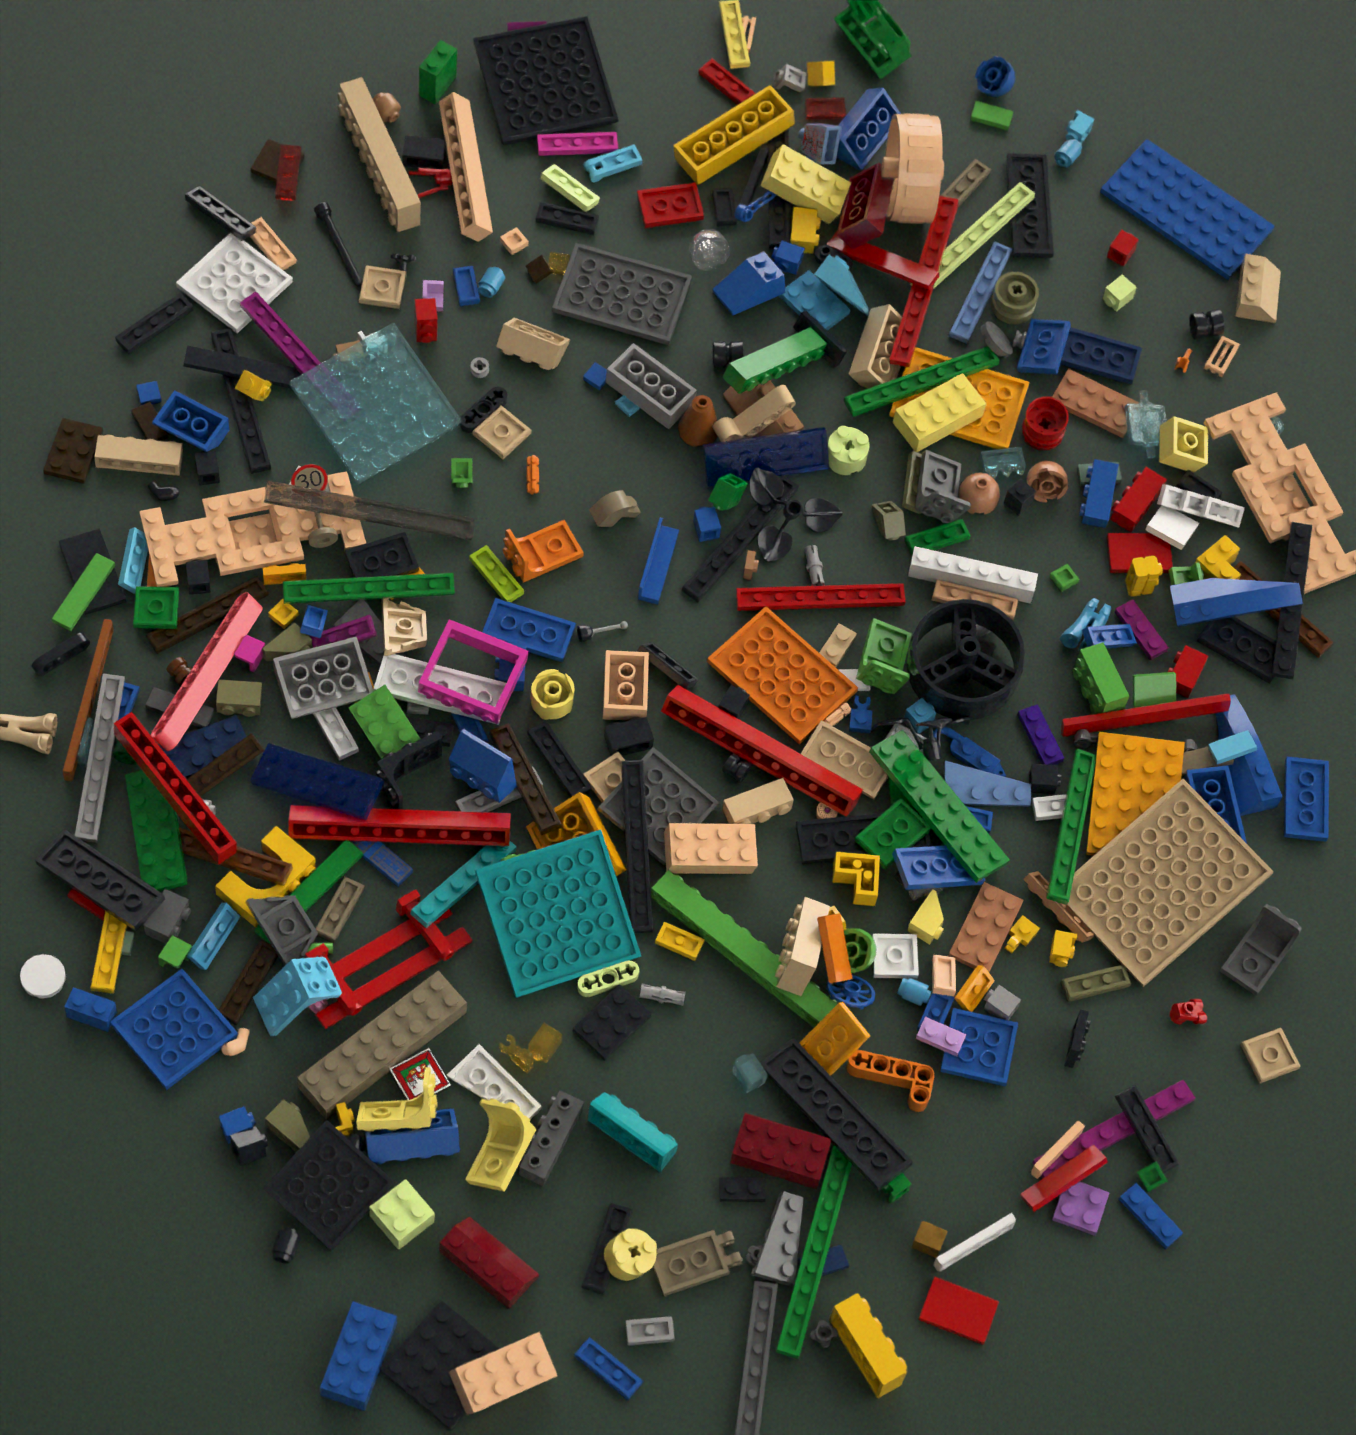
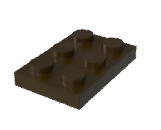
(72, 450)

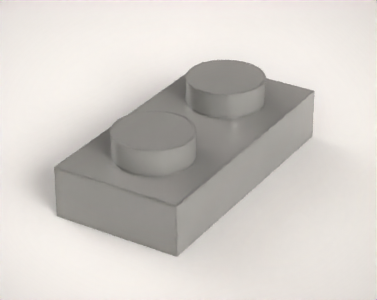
(649, 1331)

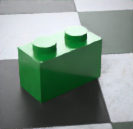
(727, 492)

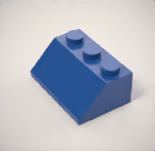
(192, 422)
(482, 766)

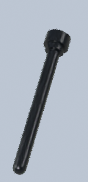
(324, 212)

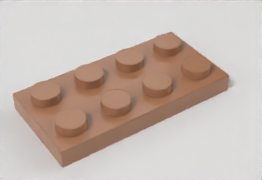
(1093, 402)
(986, 927)

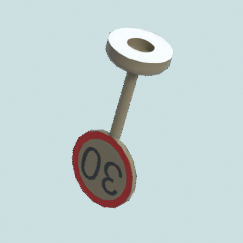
(315, 477)

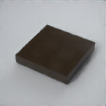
(267, 162)

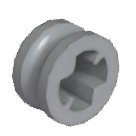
(485, 367)

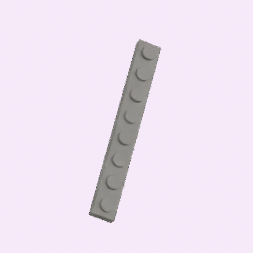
(99, 758)

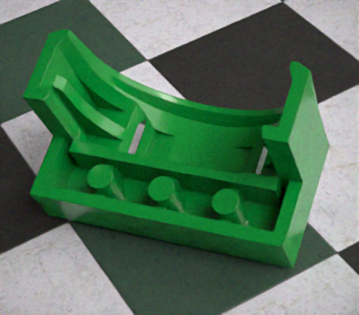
(880, 41)

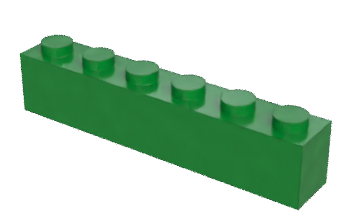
(774, 360)

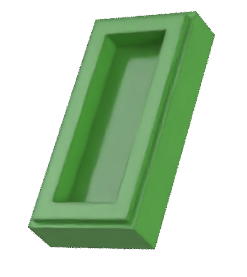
(991, 115)

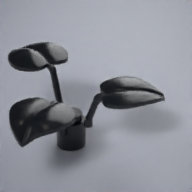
(773, 541)
(931, 745)

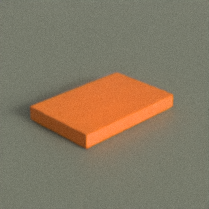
(834, 948)

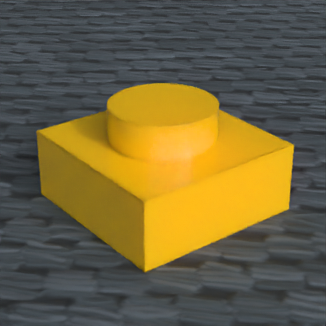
(283, 614)

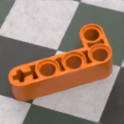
(889, 1075)

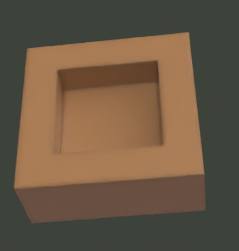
(751, 565)

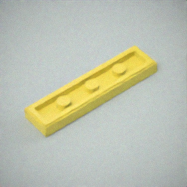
(734, 34)

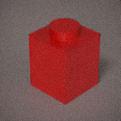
(1122, 248)

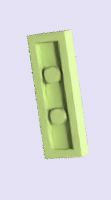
(570, 188)

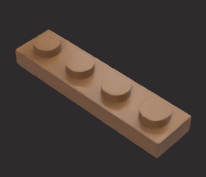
(1065, 915)

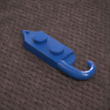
(971, 753)

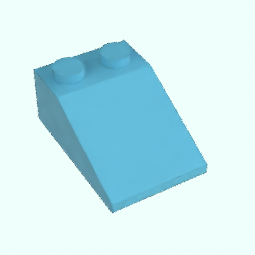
(836, 276)

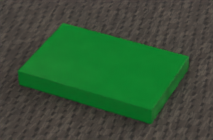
(894, 829)

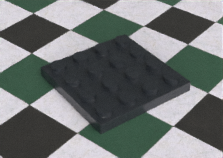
(328, 1185)
(427, 1356)

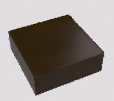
(539, 269)

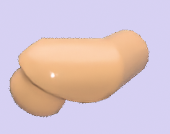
(238, 1045)

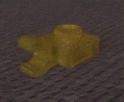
(519, 1056)

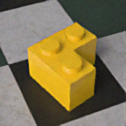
(1218, 559)
(862, 872)

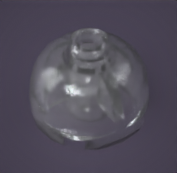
(709, 249)

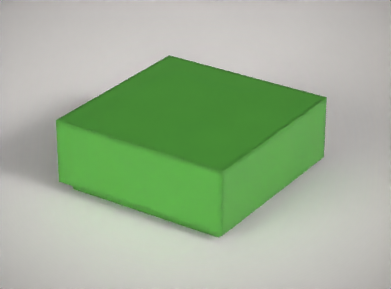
(1064, 577)

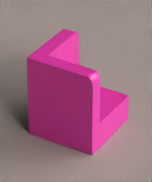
(250, 651)

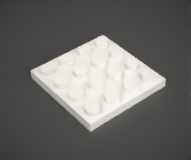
(229, 276)

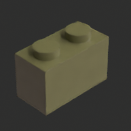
(239, 697)

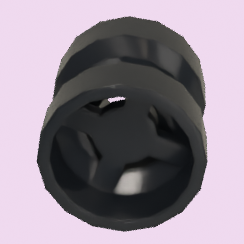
(736, 768)

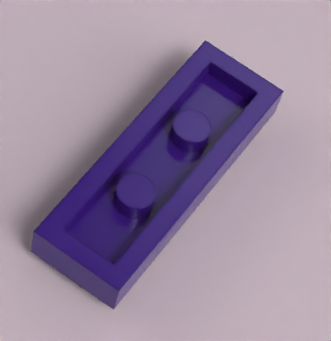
(1040, 735)

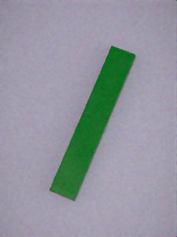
(323, 878)

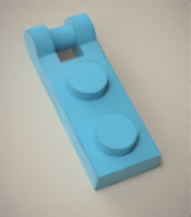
(613, 163)

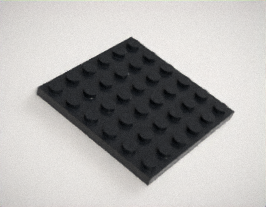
(545, 80)

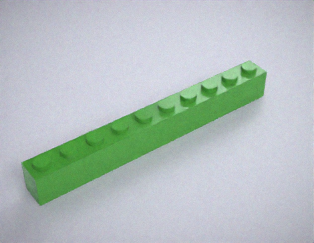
(736, 945)

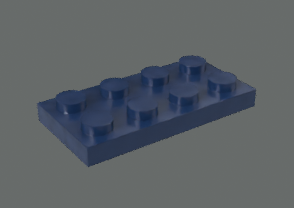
(1101, 355)
(205, 745)

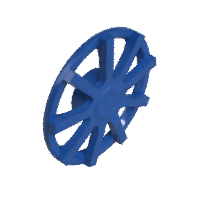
(853, 991)

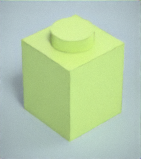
(1119, 293)

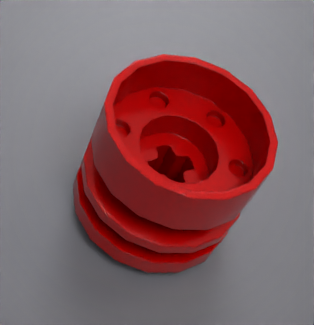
(1045, 423)

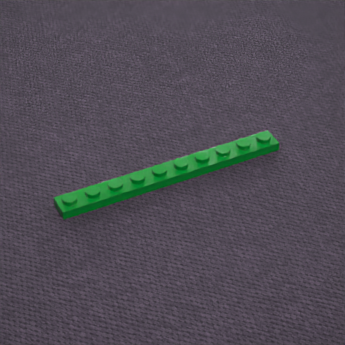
(814, 1255)

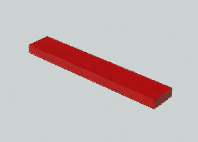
(887, 262)

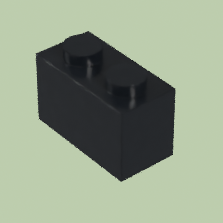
(423, 152)
(629, 736)

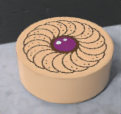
(824, 812)

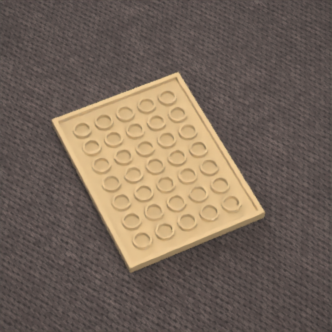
(1164, 882)

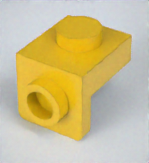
(253, 386)
(345, 1118)

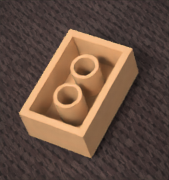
(625, 685)

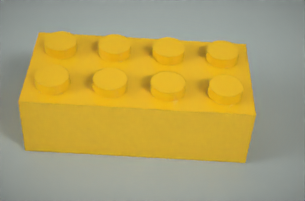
(868, 1345)

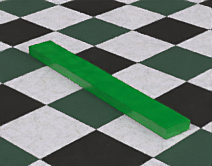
(920, 381)
(368, 588)
(1071, 827)

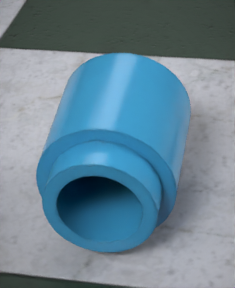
(1068, 153)
(491, 282)
(914, 991)

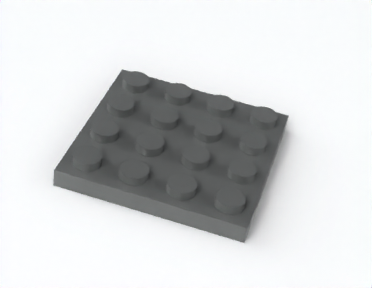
(669, 799)

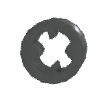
(1019, 339)

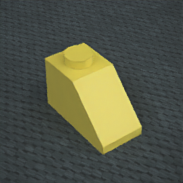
(928, 919)

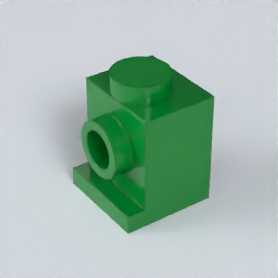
(897, 1188)

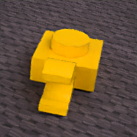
(1022, 933)

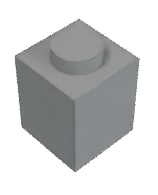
(1001, 1003)

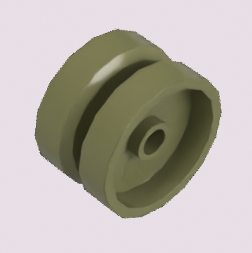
(1014, 298)

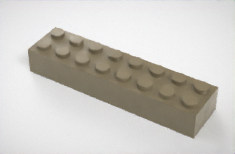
(382, 1044)

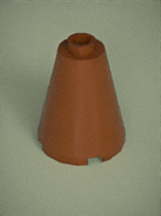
(697, 422)

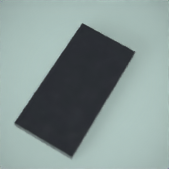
(78, 554)
(1241, 645)

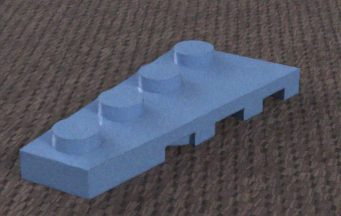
(985, 788)

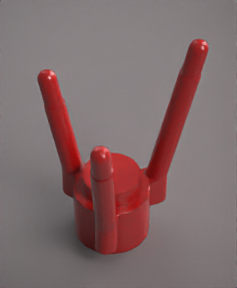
(442, 177)

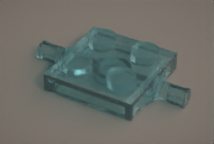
(1144, 423)

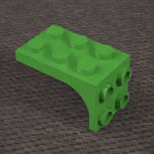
(884, 657)

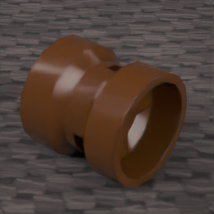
(179, 669)

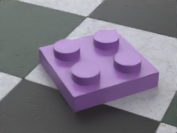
(1081, 1207)

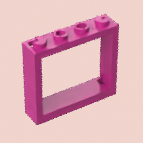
(484, 643)

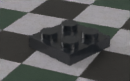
(1077, 1039)

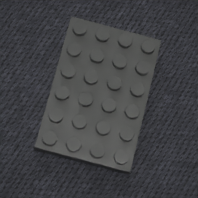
(622, 294)

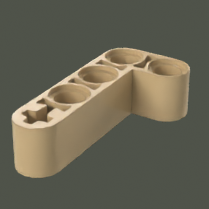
(756, 416)

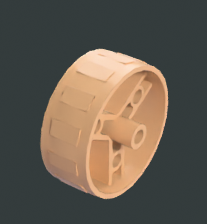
(916, 164)

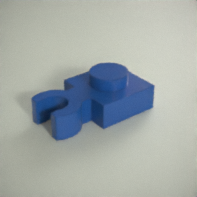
(860, 717)

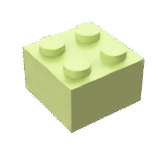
(402, 1214)

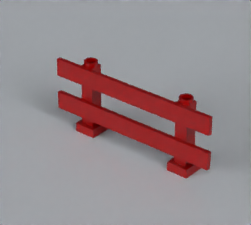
(440, 949)

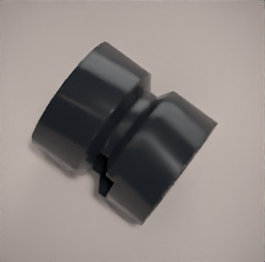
(1204, 324)
(726, 353)

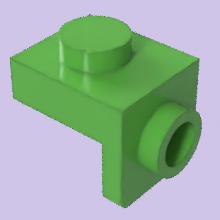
(461, 472)
(1186, 574)

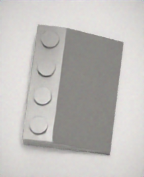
(322, 677)

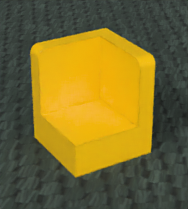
(821, 73)

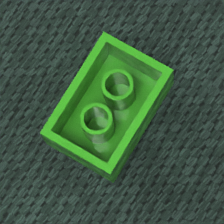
(1100, 680)
(384, 722)

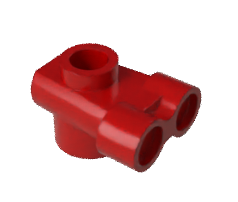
(1188, 1011)

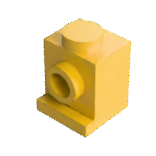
(1062, 948)

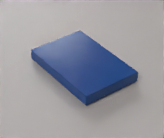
(1043, 346)

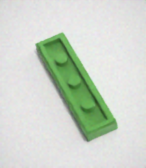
(83, 592)

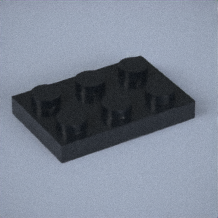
(383, 557)
(611, 1022)

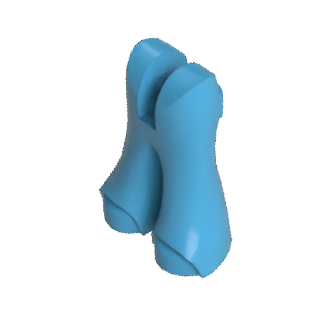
(1073, 634)

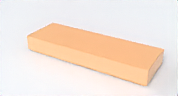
(272, 245)
(1057, 1149)

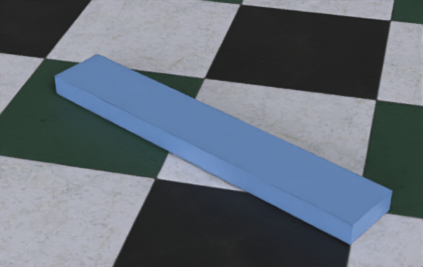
(980, 292)

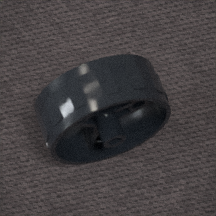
(966, 653)

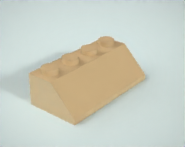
(871, 361)

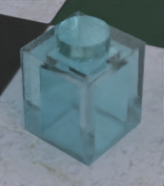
(749, 1072)

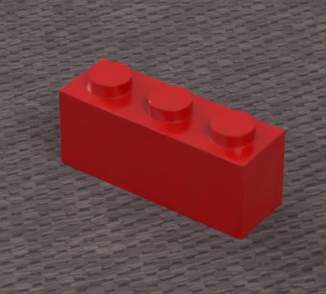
(1137, 499)

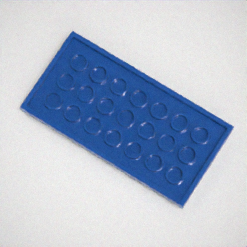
(1187, 209)

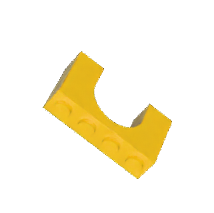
(278, 846)

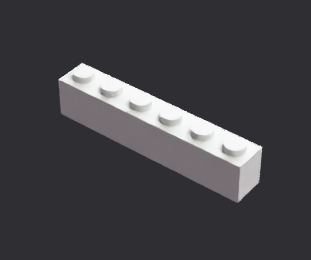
(972, 573)

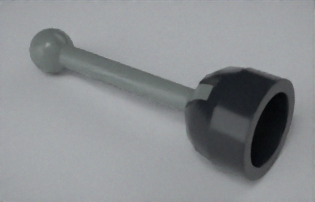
(586, 632)

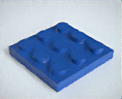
(985, 1050)

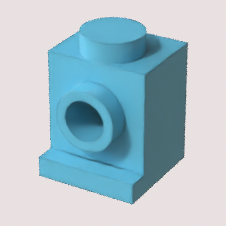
(1079, 127)

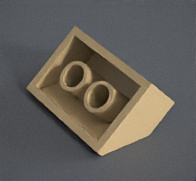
(1258, 289)
(532, 343)

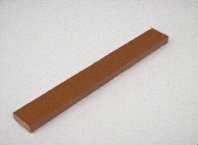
(88, 698)

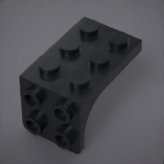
(405, 761)

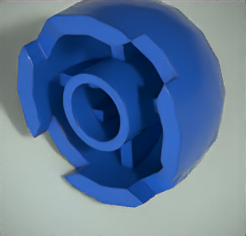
(995, 77)

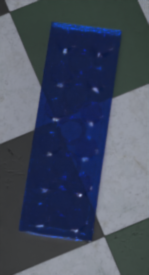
(775, 453)
(317, 781)

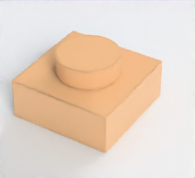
(514, 241)

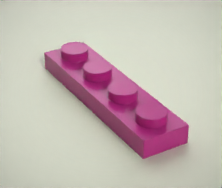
(577, 143)

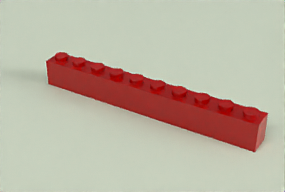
(762, 750)
(401, 826)

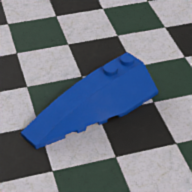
(1227, 598)
(1251, 773)

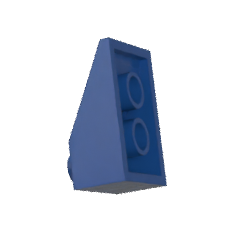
(750, 284)

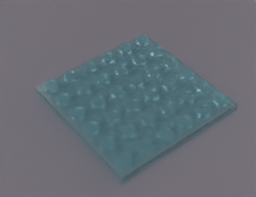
(375, 403)

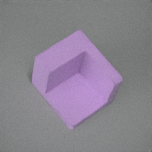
(434, 289)

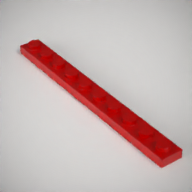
(919, 297)

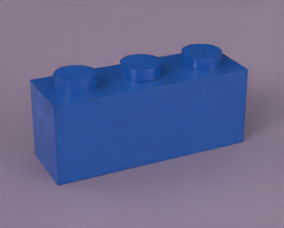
(1098, 493)

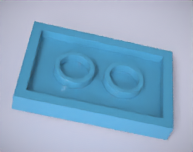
(813, 296)

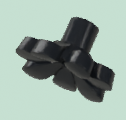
(403, 260)

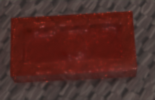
(825, 108)

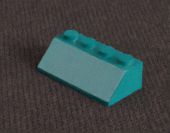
(632, 1131)

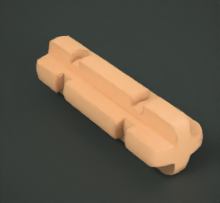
(838, 715)

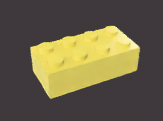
(805, 183)
(939, 412)

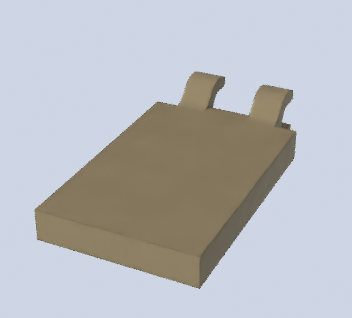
(694, 1261)

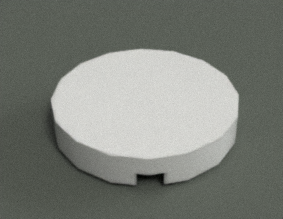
(43, 976)

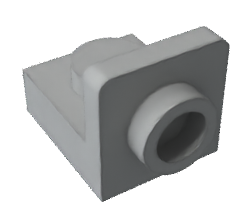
(790, 77)

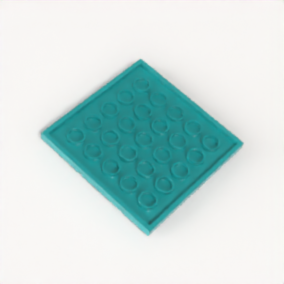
(557, 913)

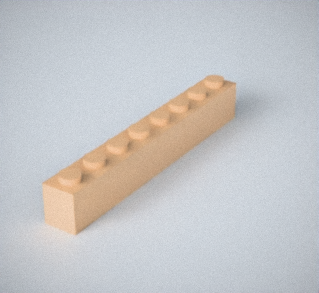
(465, 167)

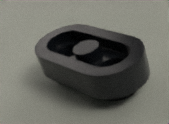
(820, 255)

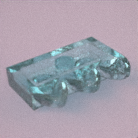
(1004, 461)

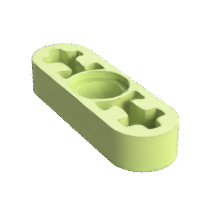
(591, 978)

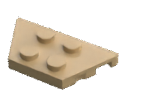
(402, 627)

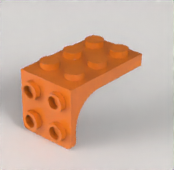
(541, 550)

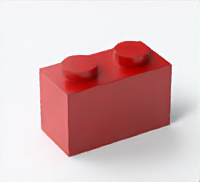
(426, 320)
(1188, 669)

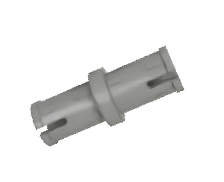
(814, 566)
(662, 994)

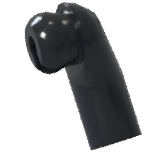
(163, 493)

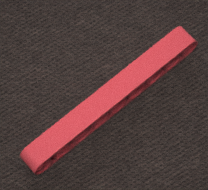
(206, 671)

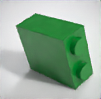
(437, 72)

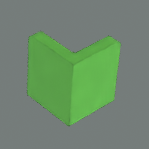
(174, 952)

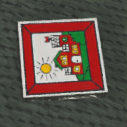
(410, 1075)

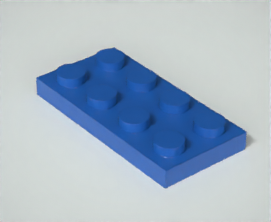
(541, 632)
(1306, 799)
(931, 868)

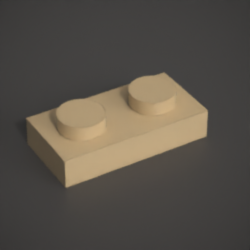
(838, 644)

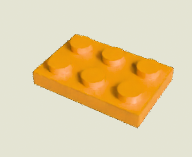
(835, 1038)

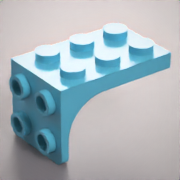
(293, 990)

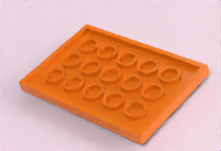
(782, 674)

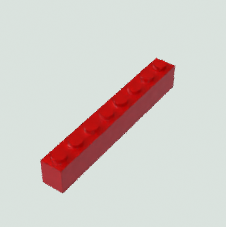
(175, 788)

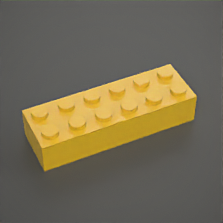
(734, 134)

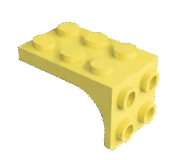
(401, 1114)
(504, 1146)

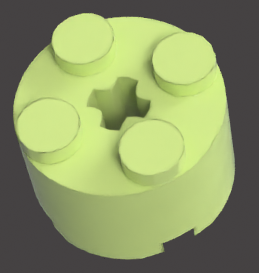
(847, 450)

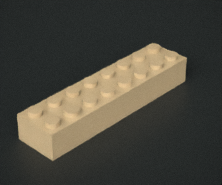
(379, 155)

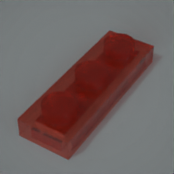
(288, 172)

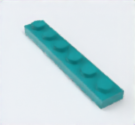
(458, 884)

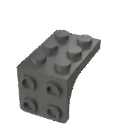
(939, 488)
(1261, 949)

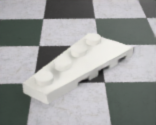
(489, 1080)

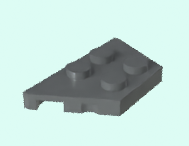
(284, 925)

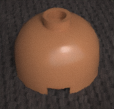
(1048, 480)
(981, 492)

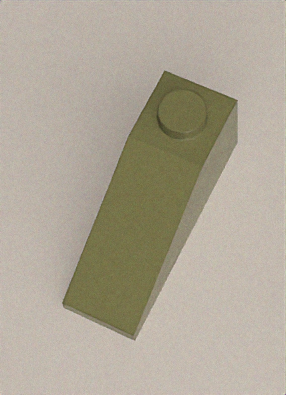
(288, 1125)

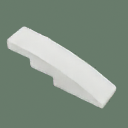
(1200, 505)

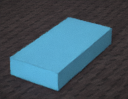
(1232, 747)

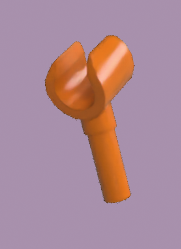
(1182, 362)

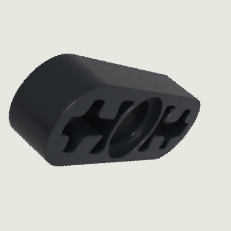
(486, 401)
(60, 654)

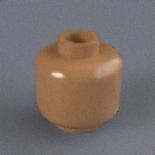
(387, 106)

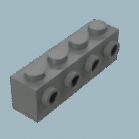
(551, 1137)

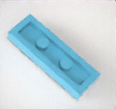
(133, 560)

